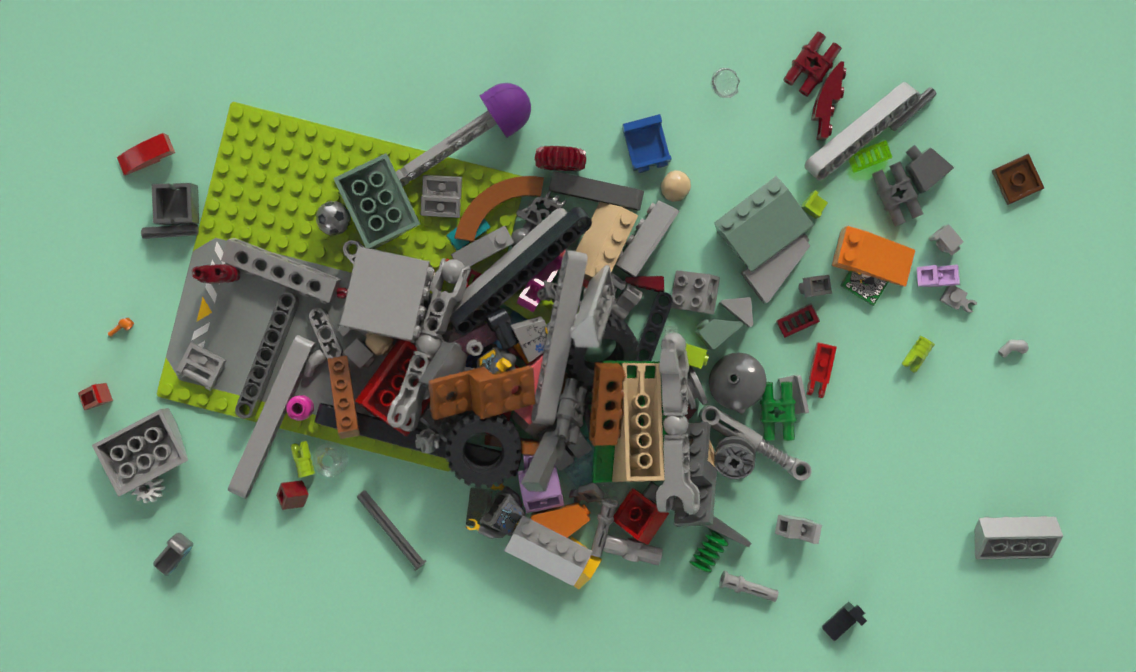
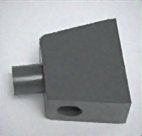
(926, 168)

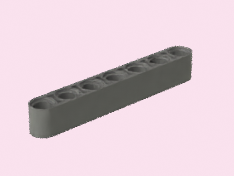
(260, 362)

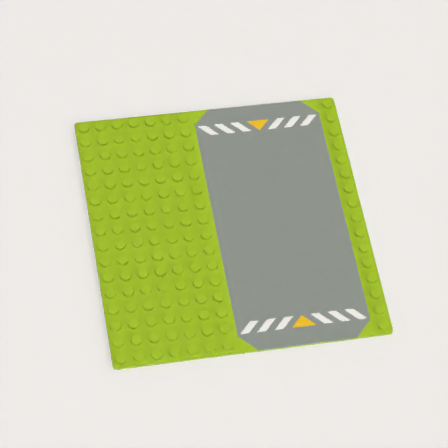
(267, 193)

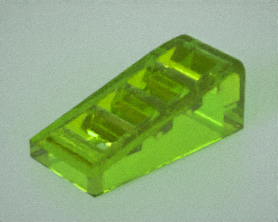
(884, 149)

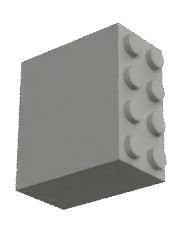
(387, 294)

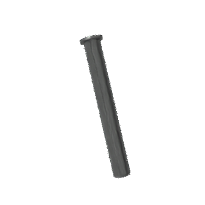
(390, 530)

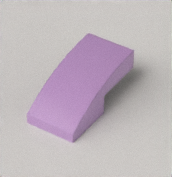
(938, 276)

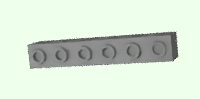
(328, 283)

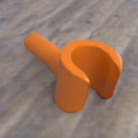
(125, 323)

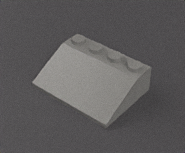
(141, 451)

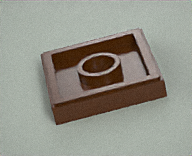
(1018, 179)

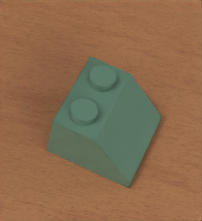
(715, 332)

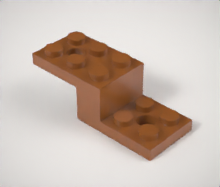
(482, 392)

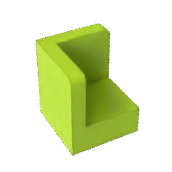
(814, 205)

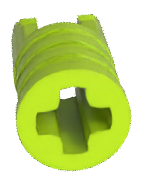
(918, 354)
(302, 459)

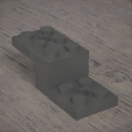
(703, 475)

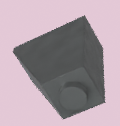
(447, 361)

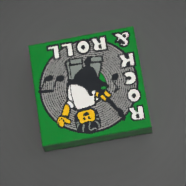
(864, 286)

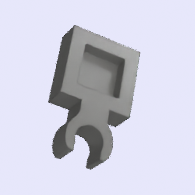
(956, 297)

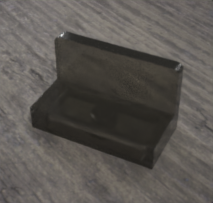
(478, 503)

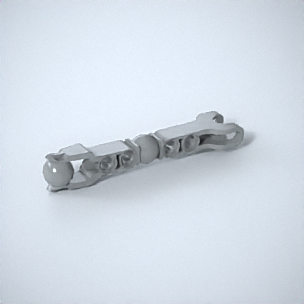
(674, 375)
(410, 398)

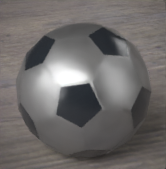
(333, 218)

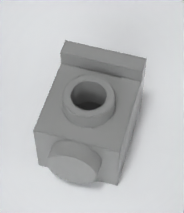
(947, 239)

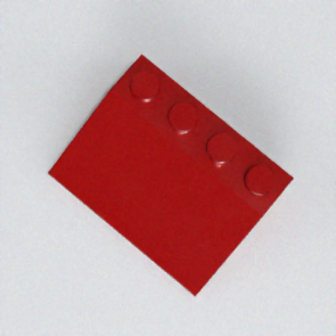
(387, 383)

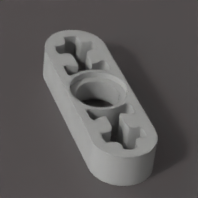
(325, 318)

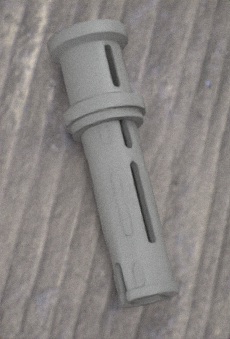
(605, 519)
(740, 584)

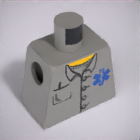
(531, 336)

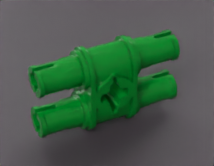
(770, 417)

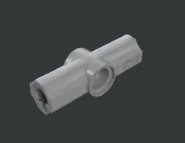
(632, 550)

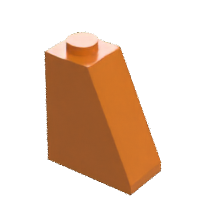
(563, 519)

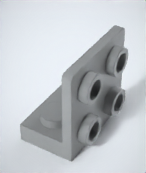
(695, 292)

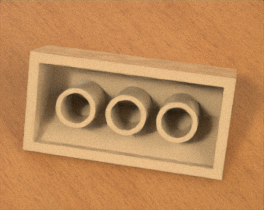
(605, 237)

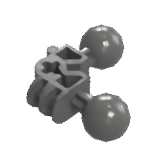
(534, 217)

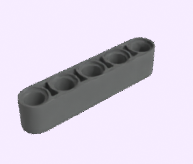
(596, 190)

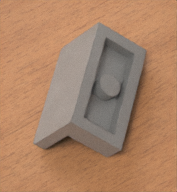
(798, 393)

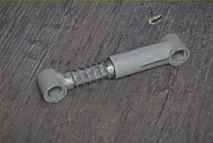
(787, 462)

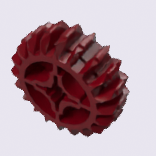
(560, 158)

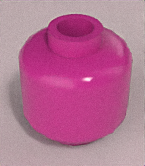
(295, 406)

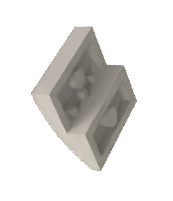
(441, 196)

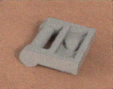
(204, 361)

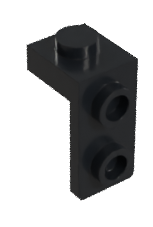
(843, 620)

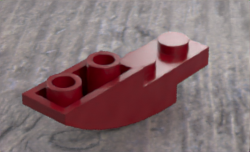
(829, 94)

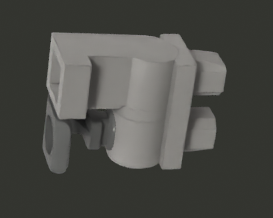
(627, 299)

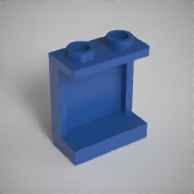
(646, 143)

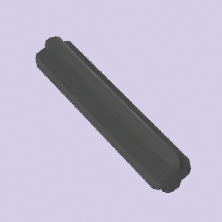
(925, 97)
(169, 231)

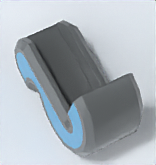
(170, 557)

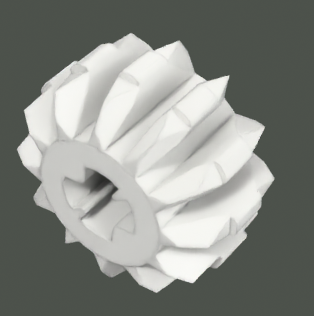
(149, 494)

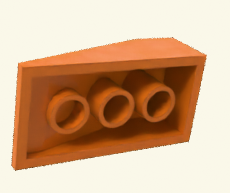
(873, 256)

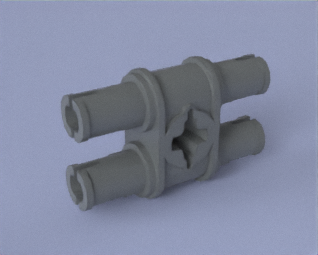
(902, 184)
(571, 411)

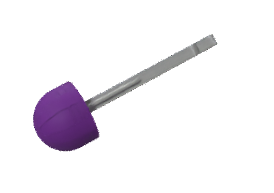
(507, 107)

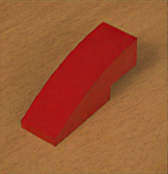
(145, 153)

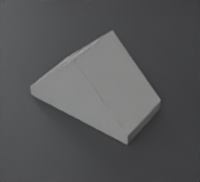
(740, 308)

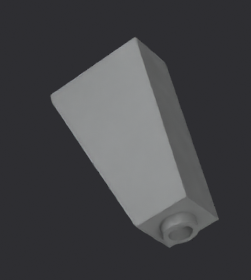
(772, 273)

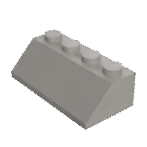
(647, 238)
(594, 310)
(1017, 537)
(548, 550)

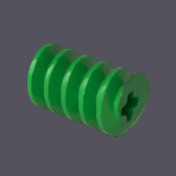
(709, 552)

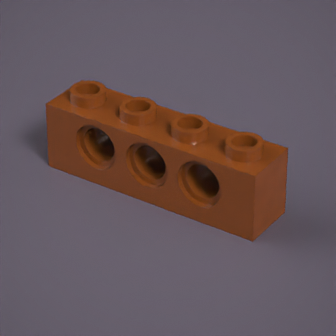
(603, 375)
(343, 397)

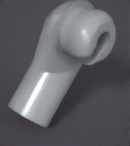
(1013, 345)
(313, 362)

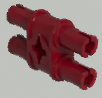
(819, 70)
(216, 274)

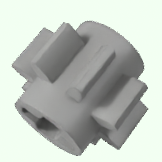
(427, 441)

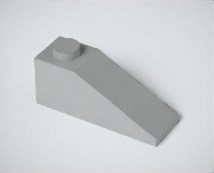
(484, 247)

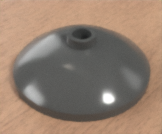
(748, 386)

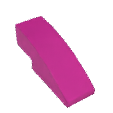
(529, 297)

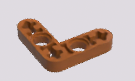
(528, 446)

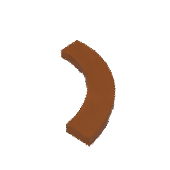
(493, 197)

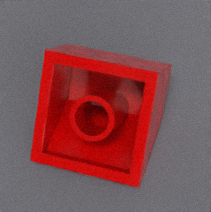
(639, 516)

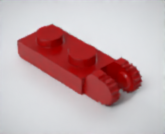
(821, 368)

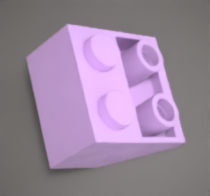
(542, 500)

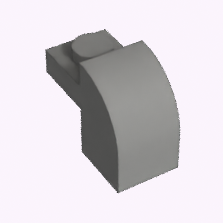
(798, 528)

